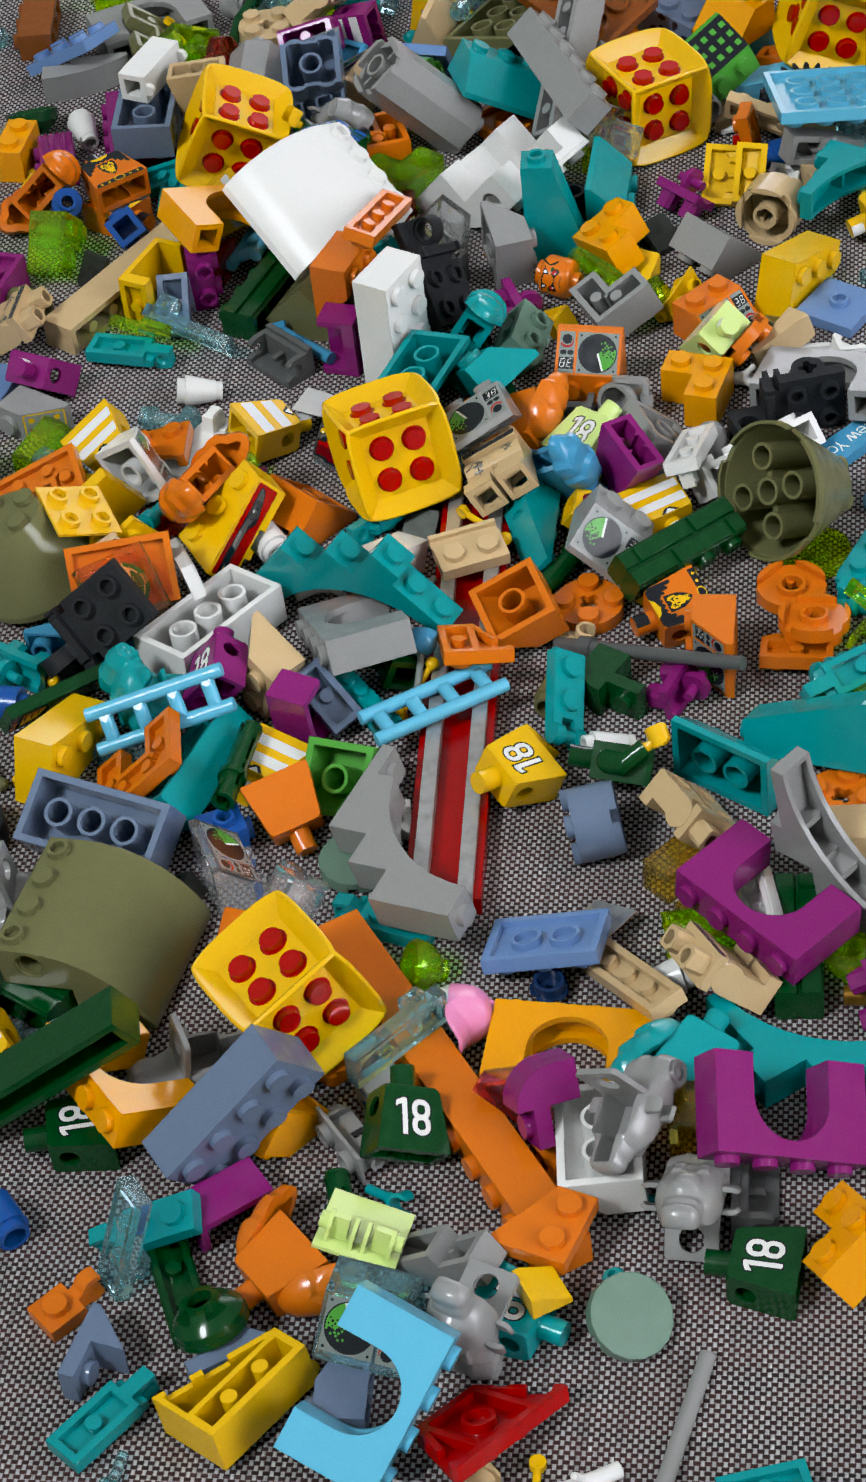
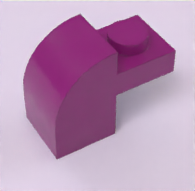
(534, 1087)

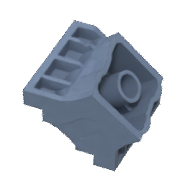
(314, 70)

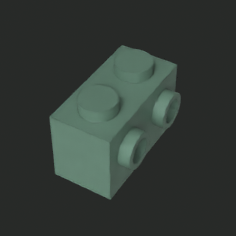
(527, 329)

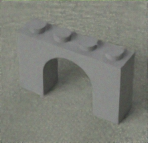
(182, 11)
(852, 361)
(354, 632)

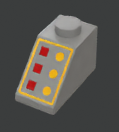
(26, 407)

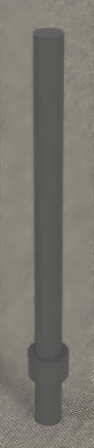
(586, 644)

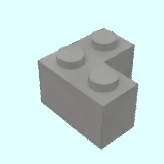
(622, 304)

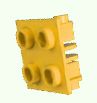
(78, 511)

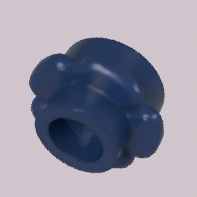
(549, 986)

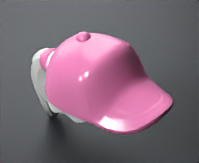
(467, 1013)

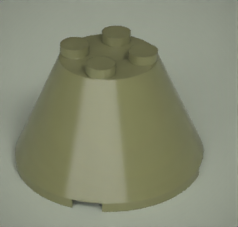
(783, 488)
(30, 559)

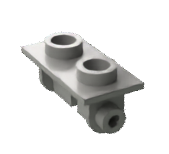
(338, 1131)

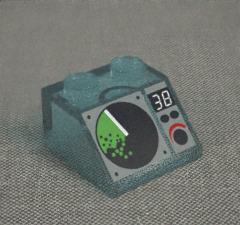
(340, 1345)

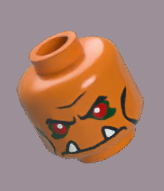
(557, 275)

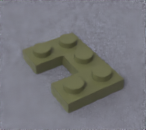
(141, 21)

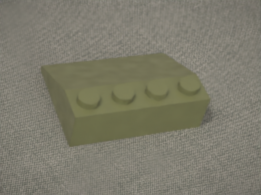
(489, 24)

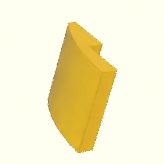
(732, 170)

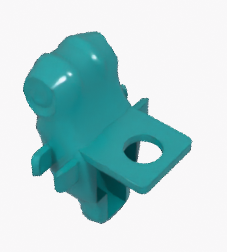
(125, 673)

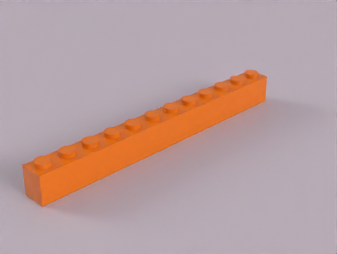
(475, 1128)

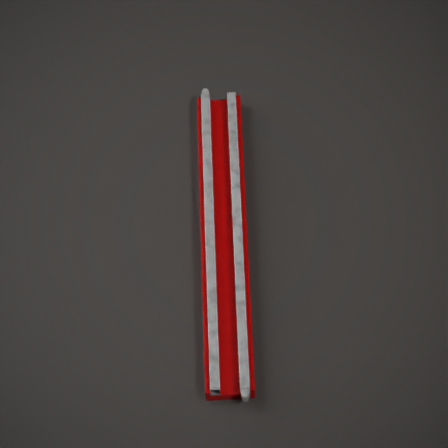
(447, 815)

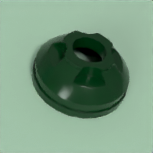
(45, 117)
(209, 1319)

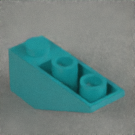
(533, 523)

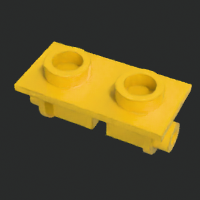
(680, 287)

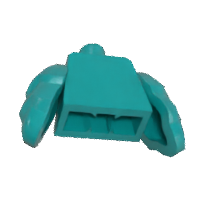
(483, 312)
(678, 1039)

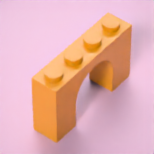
(195, 215)
(531, 1027)
(123, 1109)

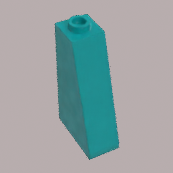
(548, 203)
(825, 726)

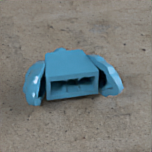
(567, 465)

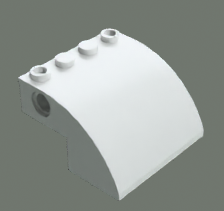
(494, 167)
(306, 192)

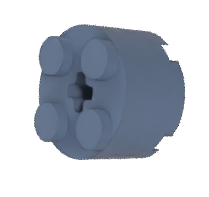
(593, 822)

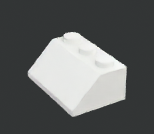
(573, 1151)

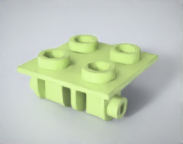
(362, 1229)

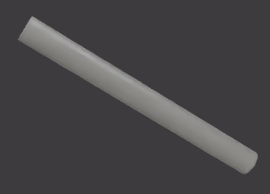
(686, 1417)

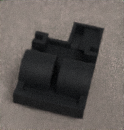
(443, 277)
(804, 389)
(96, 618)

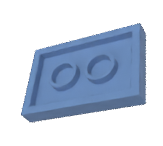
(78, 44)
(546, 941)

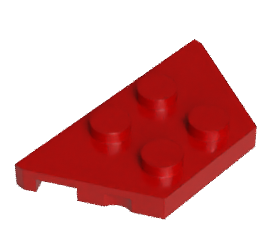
(484, 1424)

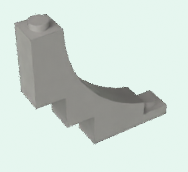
(402, 891)

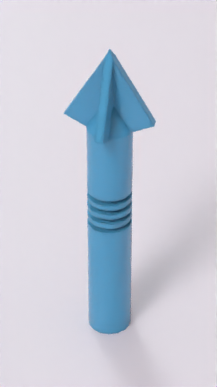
(318, 351)

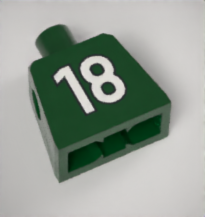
(404, 1122)
(71, 1139)
(763, 1269)

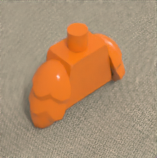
(58, 172)
(541, 409)
(183, 498)
(280, 1260)

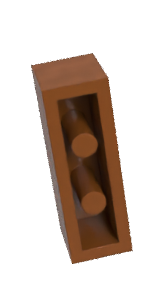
(36, 27)

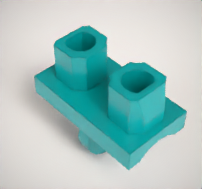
(22, 668)

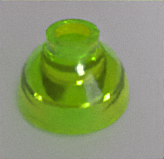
(847, 957)
(423, 964)

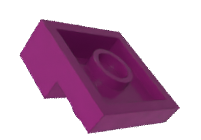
(203, 282)

